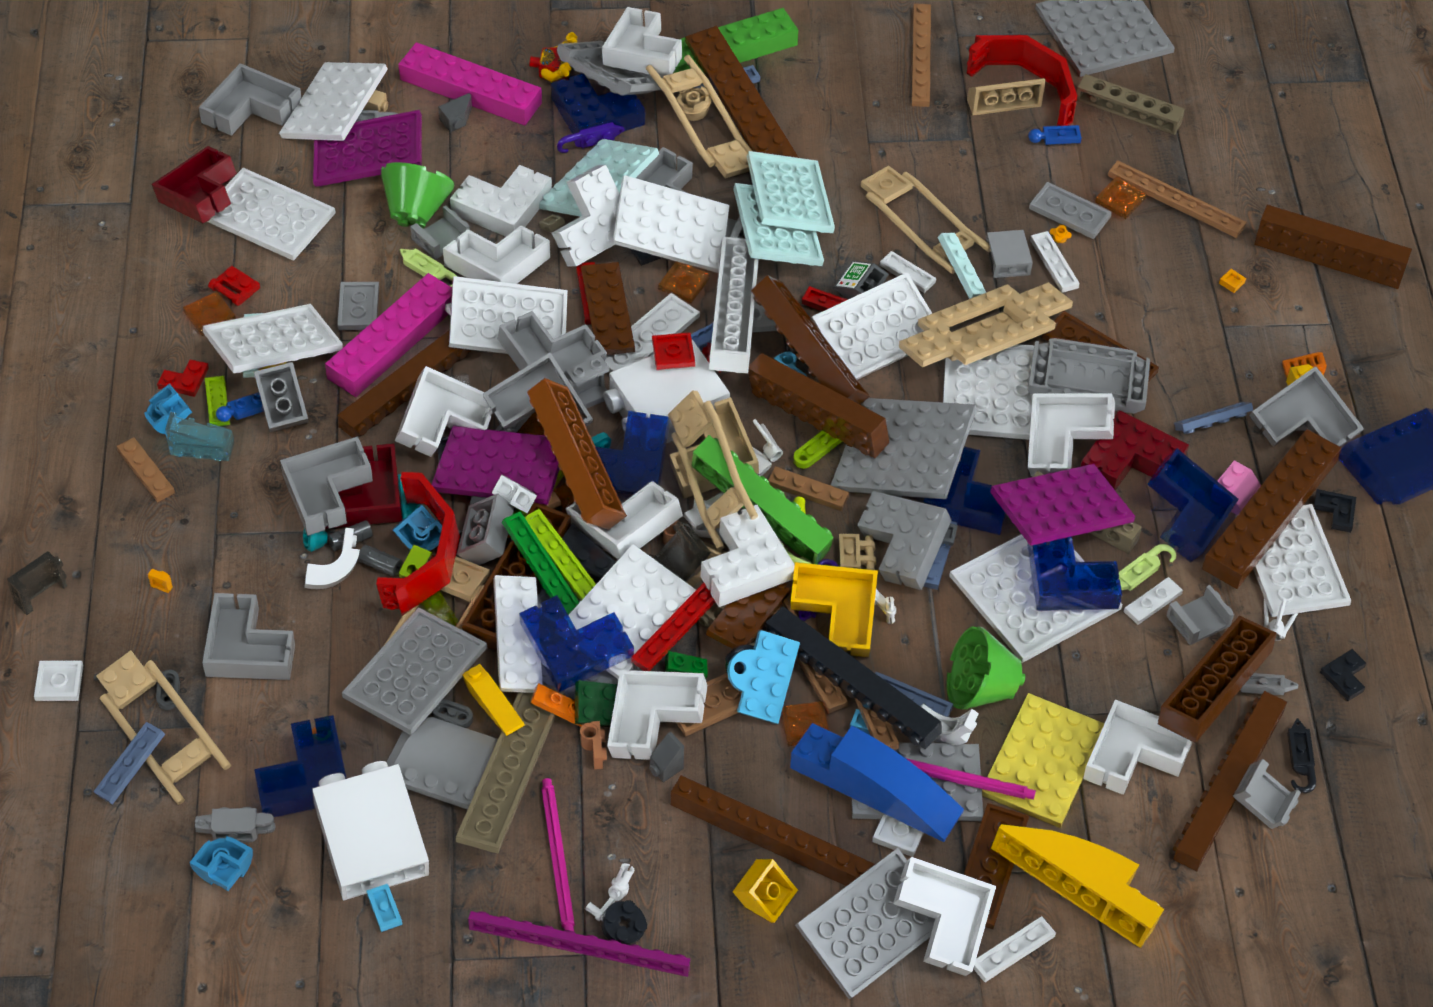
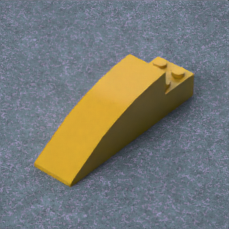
(1084, 875)

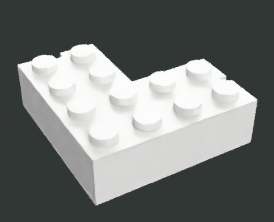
(636, 46)
(504, 207)
(594, 230)
(500, 262)
(440, 403)
(1059, 420)
(647, 514)
(751, 565)
(645, 701)
(1130, 738)
(955, 903)

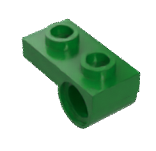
(685, 663)

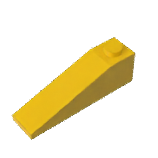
(492, 699)

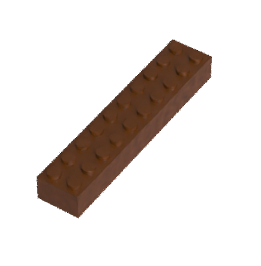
(1271, 509)

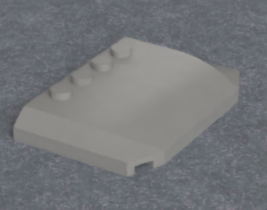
(588, 59)
(1090, 368)
(443, 760)

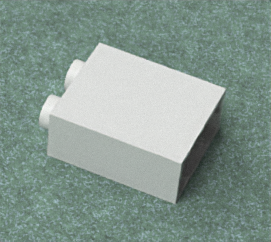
(658, 392)
(370, 829)

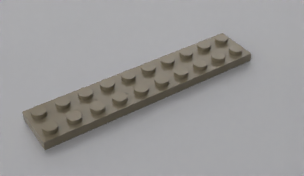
(506, 777)

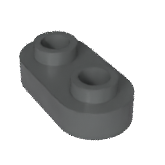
(161, 696)
(453, 713)

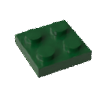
(594, 702)

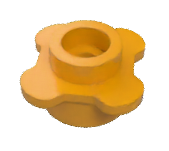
(1060, 234)

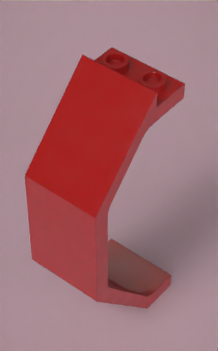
(1032, 56)
(436, 573)

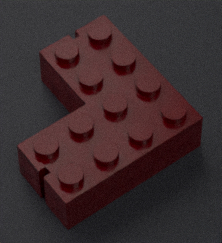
(197, 185)
(1132, 446)
(378, 499)

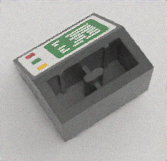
(860, 278)

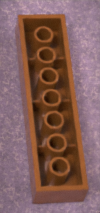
(576, 454)

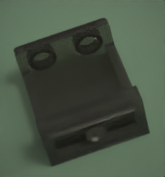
(683, 552)
(35, 579)

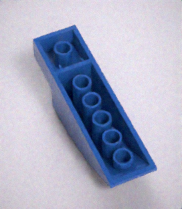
(876, 777)

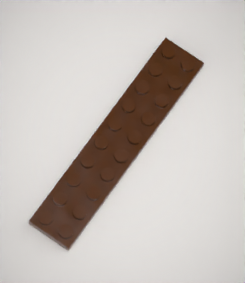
(738, 93)

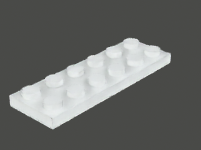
(667, 317)
(517, 660)

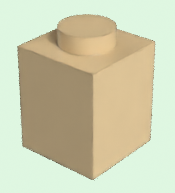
(377, 101)

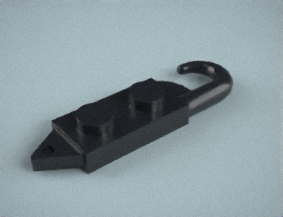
(1302, 755)

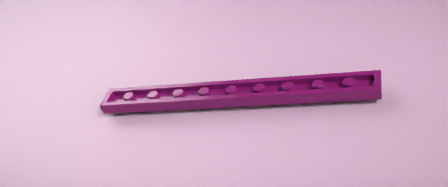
(577, 943)

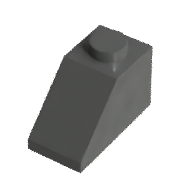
(456, 112)
(667, 758)

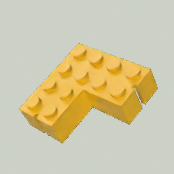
(845, 595)

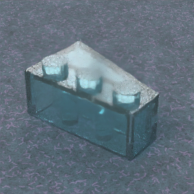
(198, 440)

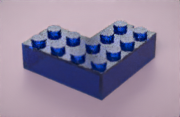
(584, 109)
(641, 453)
(1199, 500)
(971, 501)
(1069, 584)
(574, 653)
(289, 785)

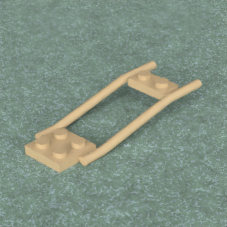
(728, 157)
(889, 185)
(690, 421)
(465, 583)
(127, 681)

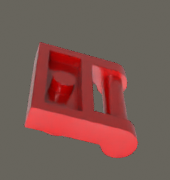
(237, 281)

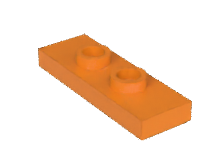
(554, 703)

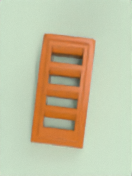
(1314, 359)

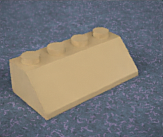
(1006, 96)

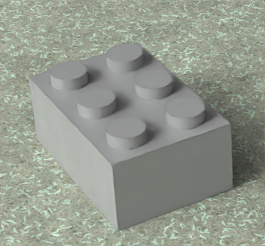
(281, 397)
(483, 532)

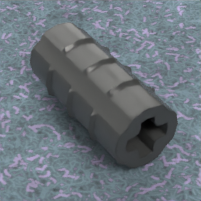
(361, 529)
(380, 560)

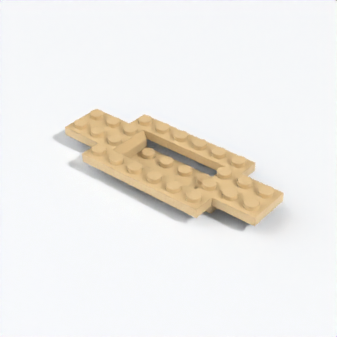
(1022, 319)

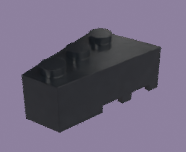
(590, 555)

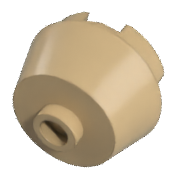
(694, 103)

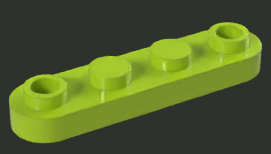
(814, 449)

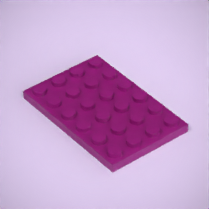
(369, 148)
(479, 457)
(1062, 504)

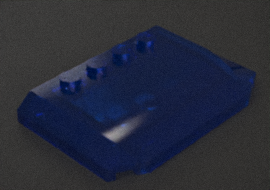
(1395, 459)

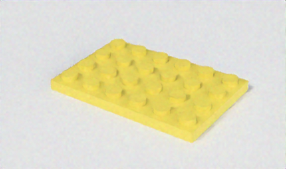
(1047, 754)

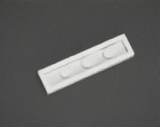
(1054, 261)
(1013, 949)

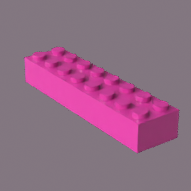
(457, 77)
(390, 336)

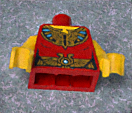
(550, 64)

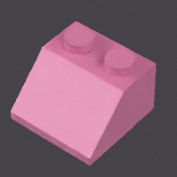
(1241, 483)

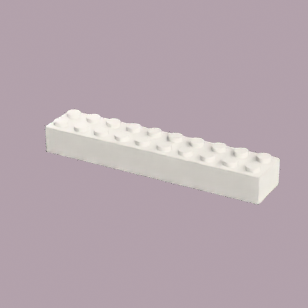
(733, 308)

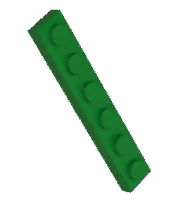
(539, 560)

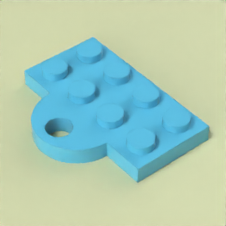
(764, 676)

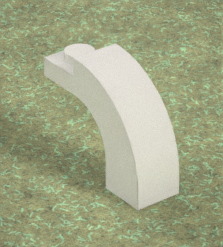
(332, 574)
(955, 730)

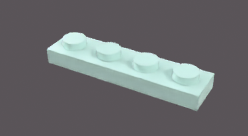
(961, 264)

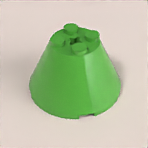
(414, 192)
(982, 671)

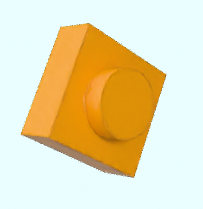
(1232, 280)
(160, 580)

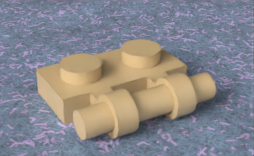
(850, 551)

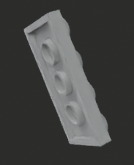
(1070, 210)

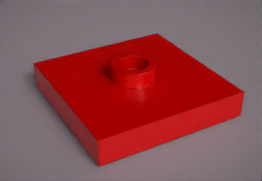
(673, 351)

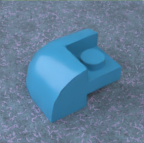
(162, 404)
(419, 530)
(222, 861)

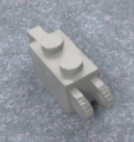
(238, 823)

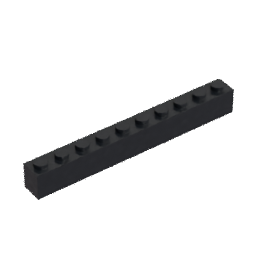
(857, 679)

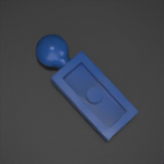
(1056, 135)
(240, 408)

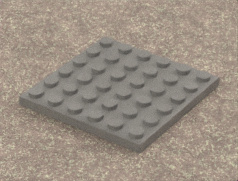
(1104, 32)
(921, 452)

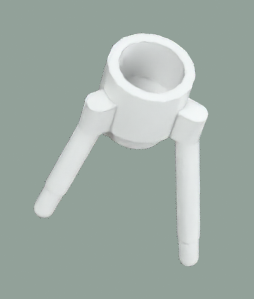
(771, 449)
(1277, 625)

